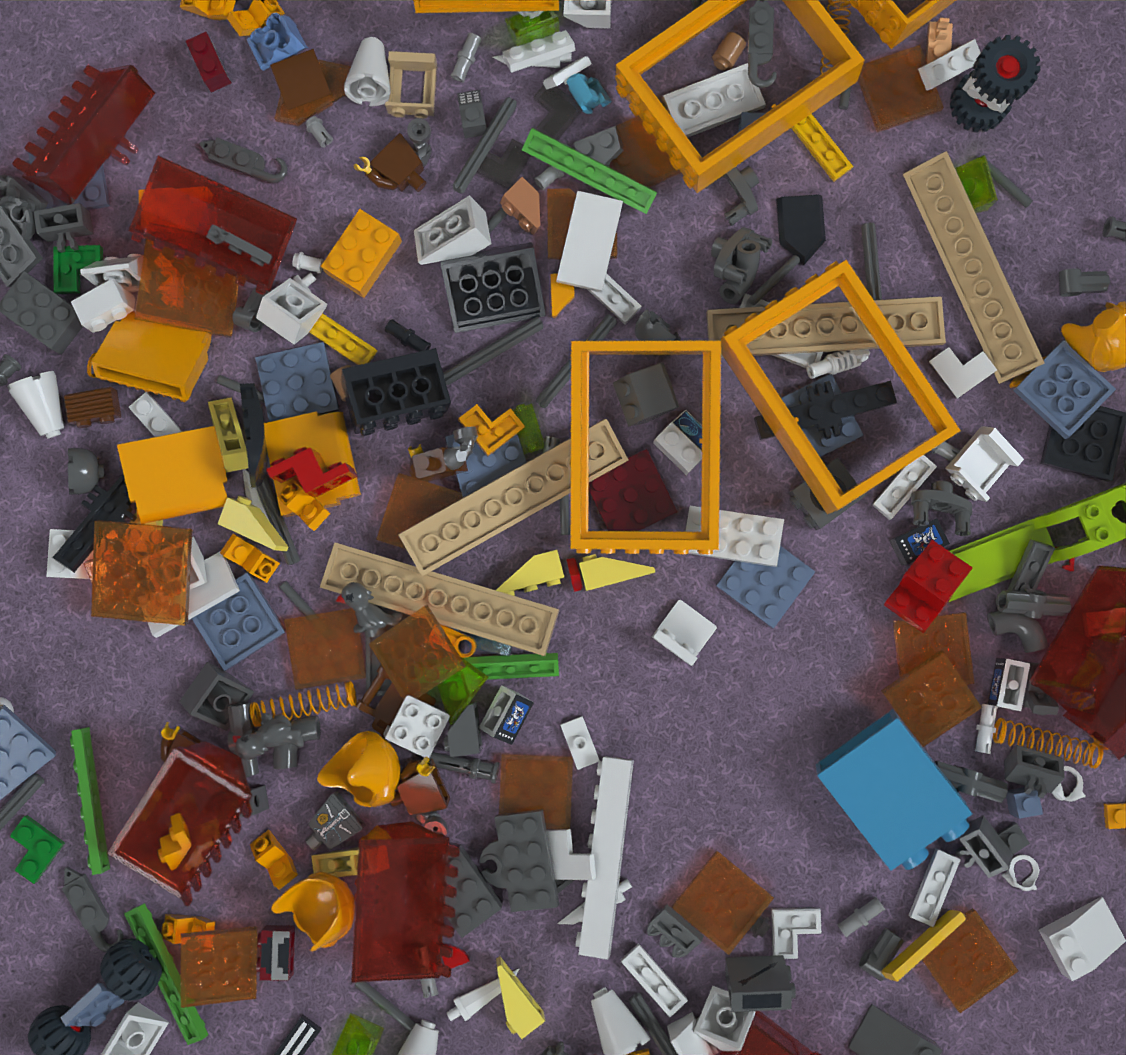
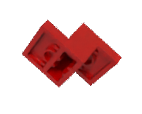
(311, 471)
(928, 586)

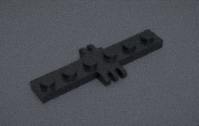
(827, 409)
(107, 507)

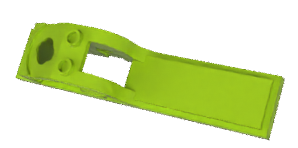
(999, 554)

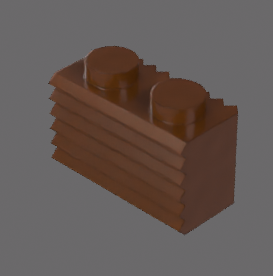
(92, 407)

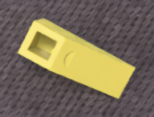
(538, 570)

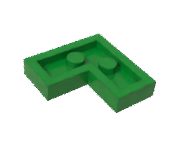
(68, 265)
(41, 847)

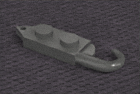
(760, 41)
(242, 160)
(88, 907)

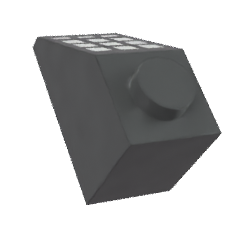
(472, 113)

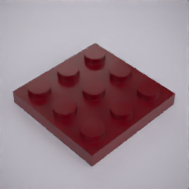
(632, 495)

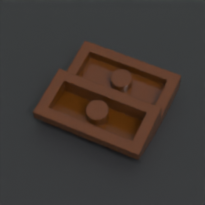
(300, 79)

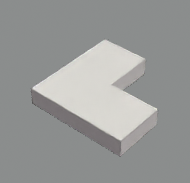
(961, 377)
(565, 862)
(789, 923)

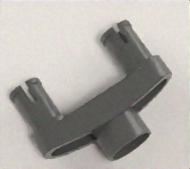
(742, 183)
(726, 254)
(943, 500)

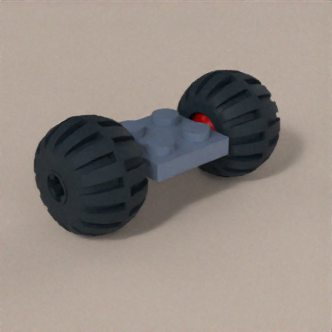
(127, 975)

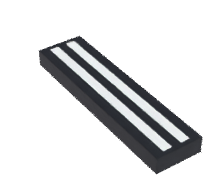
(299, 1037)

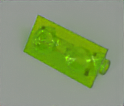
(530, 436)

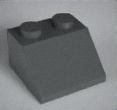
(645, 394)
(212, 694)
(465, 734)

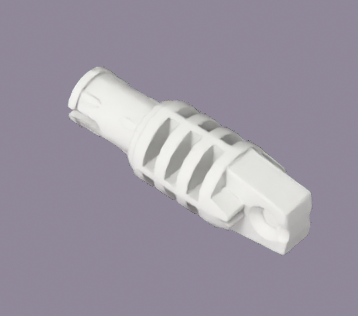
(837, 362)

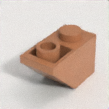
(523, 204)

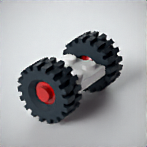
(1000, 75)

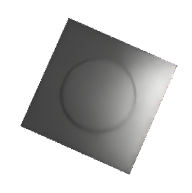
(1013, 837)

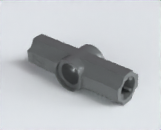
(1033, 603)
(242, 725)
(974, 782)

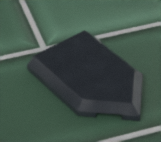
(801, 225)

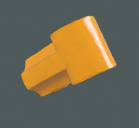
(456, 637)

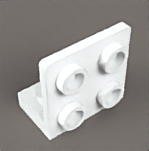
(684, 632)
(417, 726)

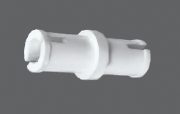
(986, 728)

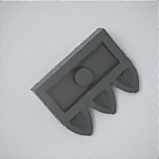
(674, 931)

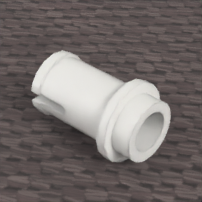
(305, 262)

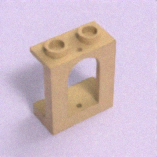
(411, 62)

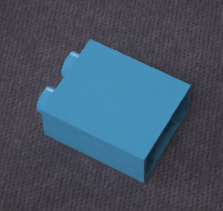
(894, 792)

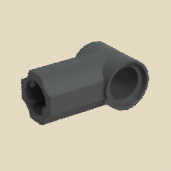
(1074, 282)
(246, 315)
(881, 954)

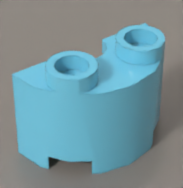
(587, 92)

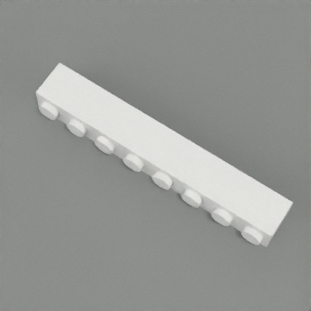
(607, 847)

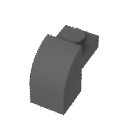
(1036, 699)

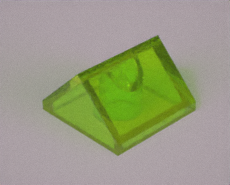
(528, 29)
(978, 183)
(460, 690)
(358, 1037)

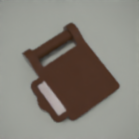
(388, 705)

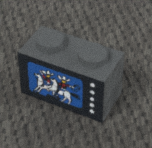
(913, 542)

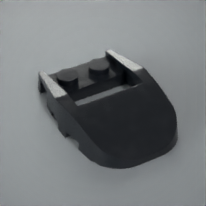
(255, 431)

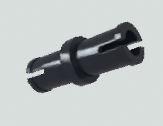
(407, 336)

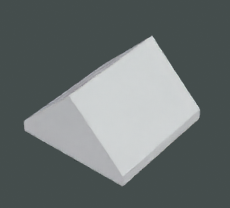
(721, 1025)
(136, 1032)

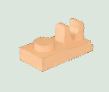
(938, 39)

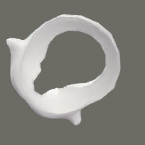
(1077, 791)
(1029, 883)

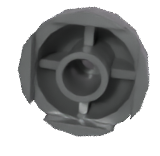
(653, 328)
(83, 471)

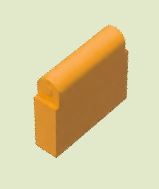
(152, 357)
(322, 433)
(174, 474)

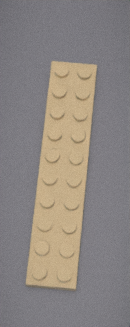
(973, 267)
(836, 326)
(507, 500)
(451, 600)

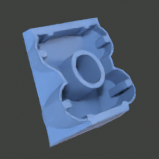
(276, 40)

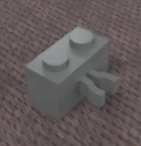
(63, 224)
(1034, 770)
(985, 848)

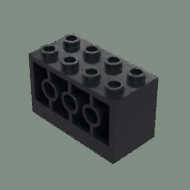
(398, 377)

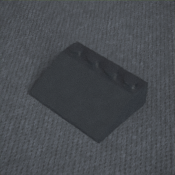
(493, 287)

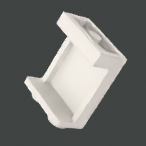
(982, 462)

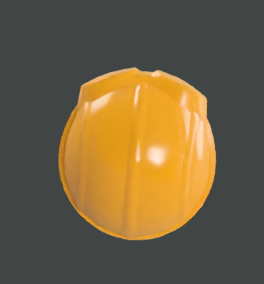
(1103, 341)
(365, 768)
(321, 908)

